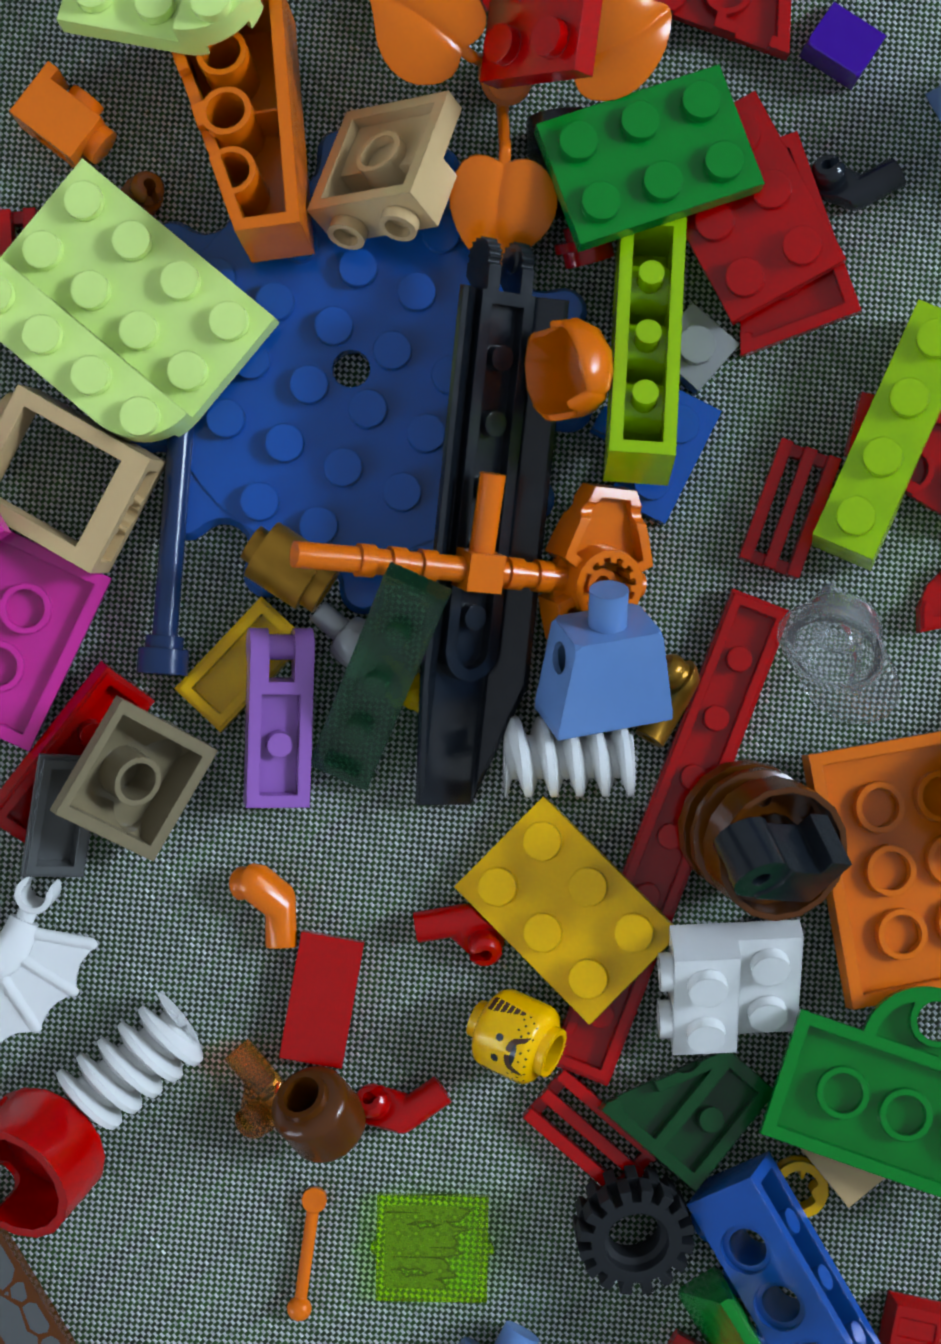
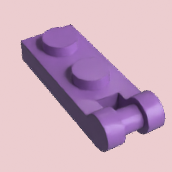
(278, 720)

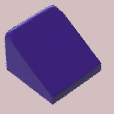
(842, 45)

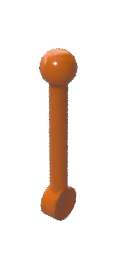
(313, 1201)

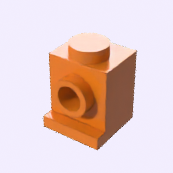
(63, 119)

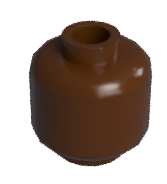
(318, 1114)

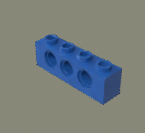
(793, 1257)

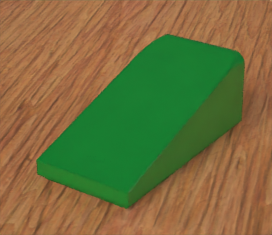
(717, 1310)

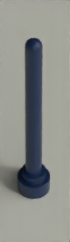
(164, 649)

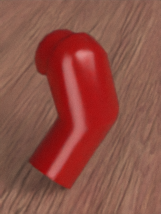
(463, 926)
(402, 1111)

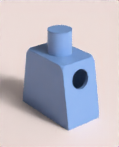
(603, 668)

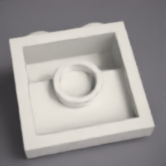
(728, 983)

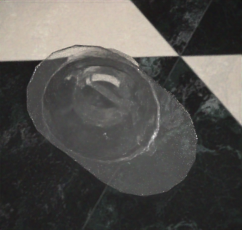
(841, 656)

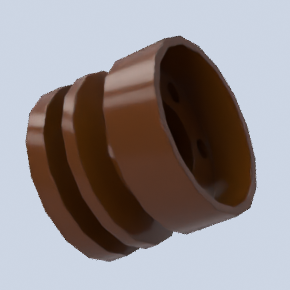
(739, 792)

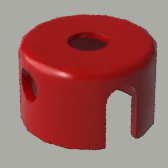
(51, 1156)

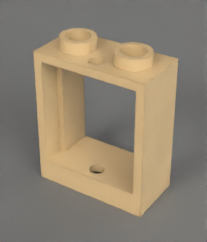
(120, 502)

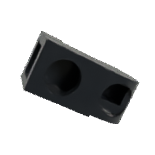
(782, 859)

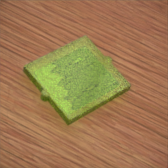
(432, 1247)

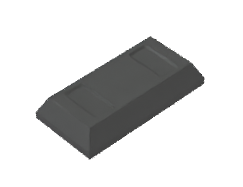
(51, 842)

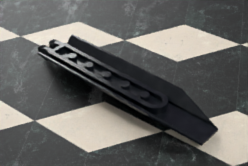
(485, 640)

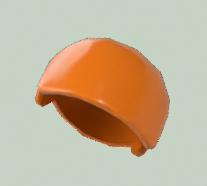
(568, 369)

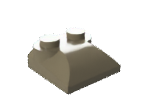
(134, 779)

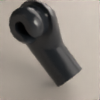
(852, 189)

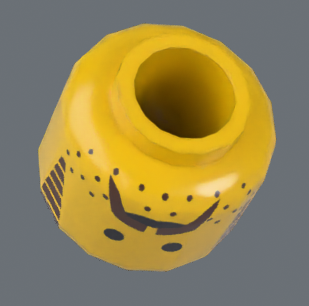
(516, 1036)

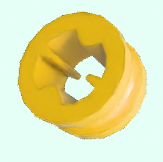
(818, 1187)

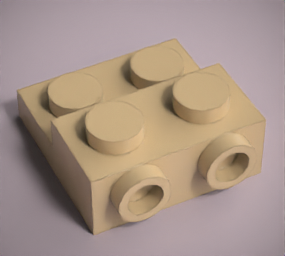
(387, 171)

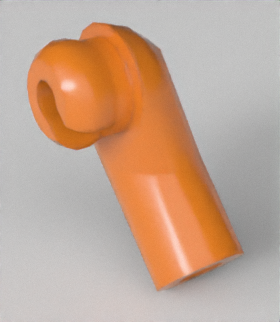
(270, 896)

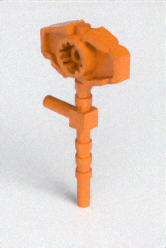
(592, 542)

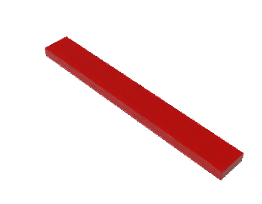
(703, 740)

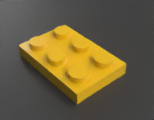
(566, 909)

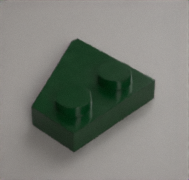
(691, 1113)

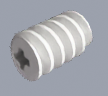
(578, 759)
(133, 1066)

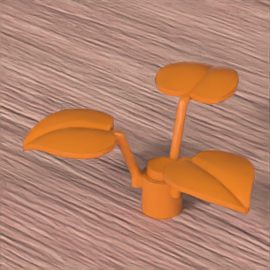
(503, 196)

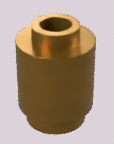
(271, 569)

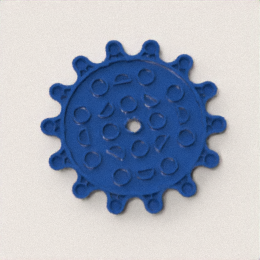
(324, 454)

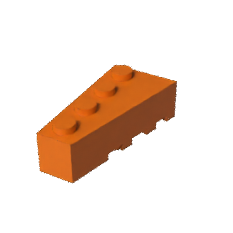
(254, 132)

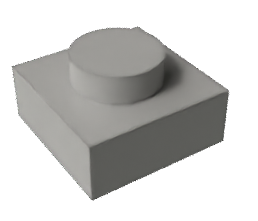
(703, 348)

